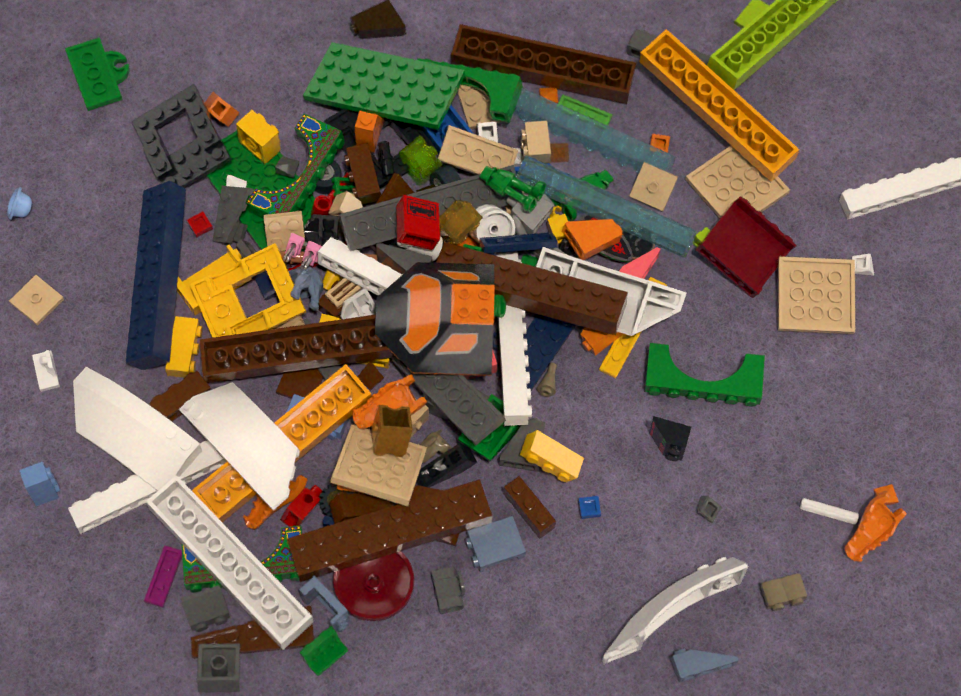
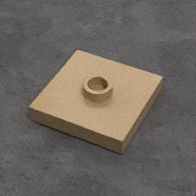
(653, 186)
(36, 300)

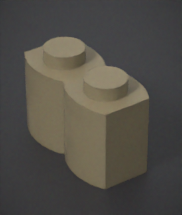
(783, 592)

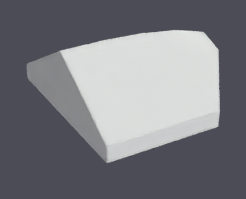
(358, 305)

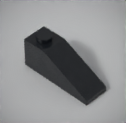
(446, 466)

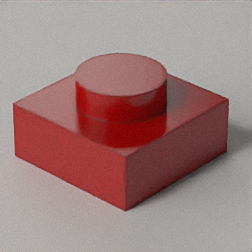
(199, 224)

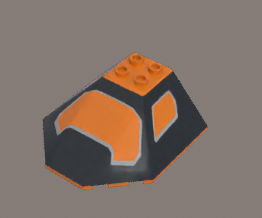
(440, 318)

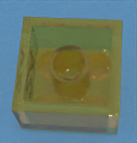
(458, 222)

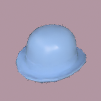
(19, 204)

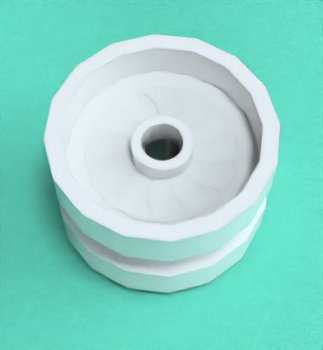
(493, 224)

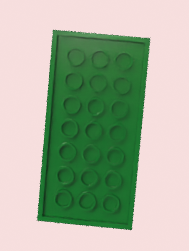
(384, 85)
(258, 175)

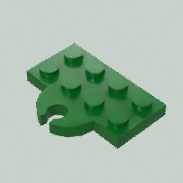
(97, 72)

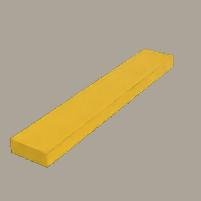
(620, 350)

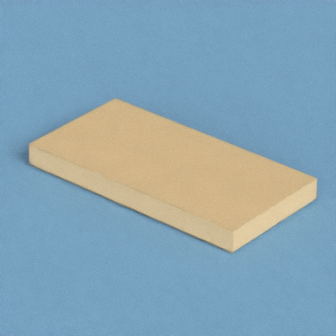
(474, 152)

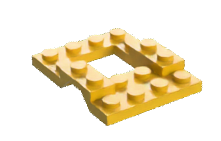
(221, 304)

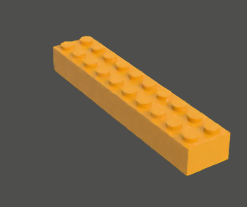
(719, 105)
(303, 424)

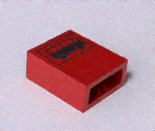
(418, 222)

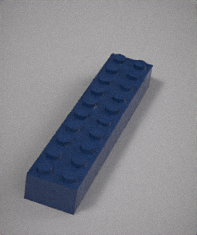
(156, 276)

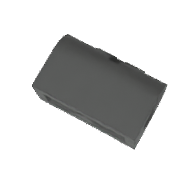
(448, 589)

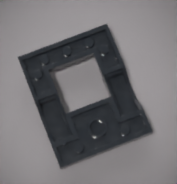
(346, 120)
(193, 159)

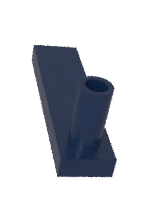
(517, 242)

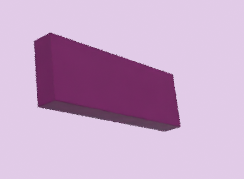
(163, 576)

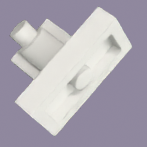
(46, 370)

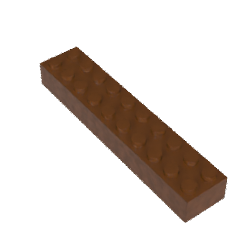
(544, 63)
(547, 291)
(291, 349)
(389, 530)

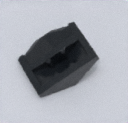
(321, 228)

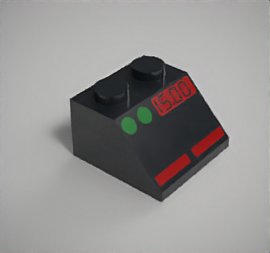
(670, 437)

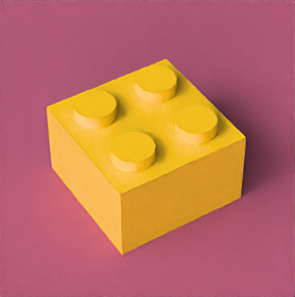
(258, 136)

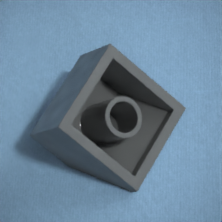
(205, 608)
(218, 668)

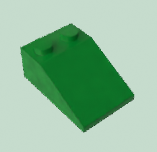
(496, 440)

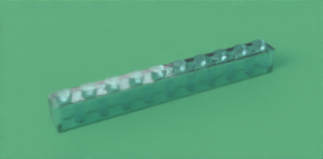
(591, 133)
(605, 205)

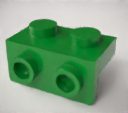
(323, 651)

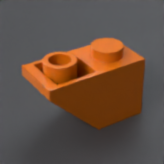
(221, 109)

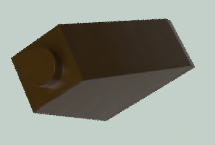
(378, 22)

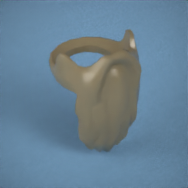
(434, 443)

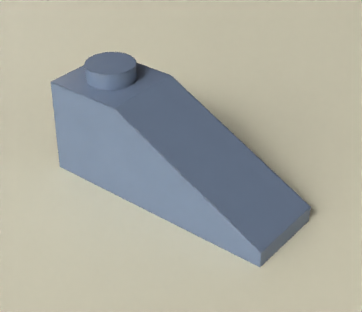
(698, 663)

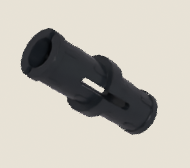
(386, 159)

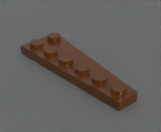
(250, 637)

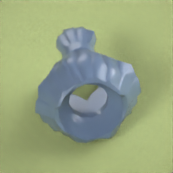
(307, 284)

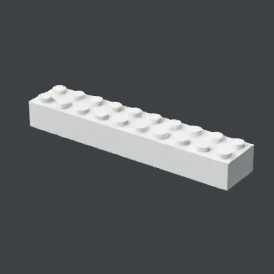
(230, 562)

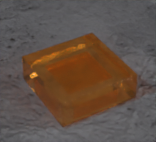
(559, 152)

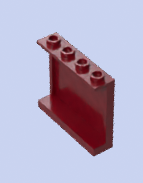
(745, 246)

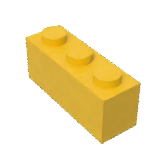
(184, 346)
(551, 456)

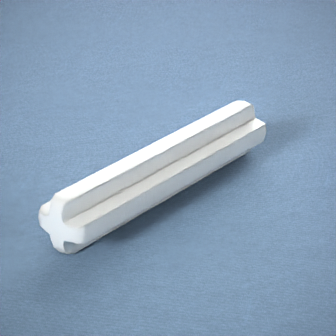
(829, 511)

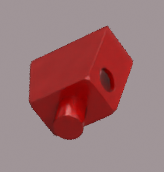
(301, 506)

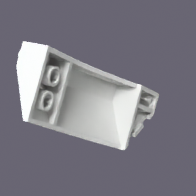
(646, 300)
(131, 430)
(245, 440)
(683, 593)

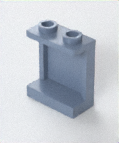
(495, 543)
(315, 589)

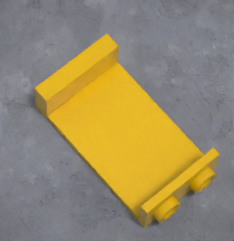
(221, 264)

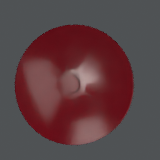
(375, 587)

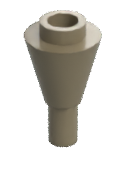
(548, 386)

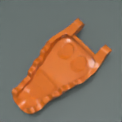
(394, 396)
(262, 510)
(875, 527)

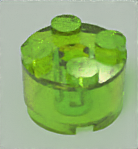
(420, 158)

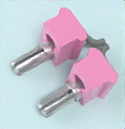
(294, 247)

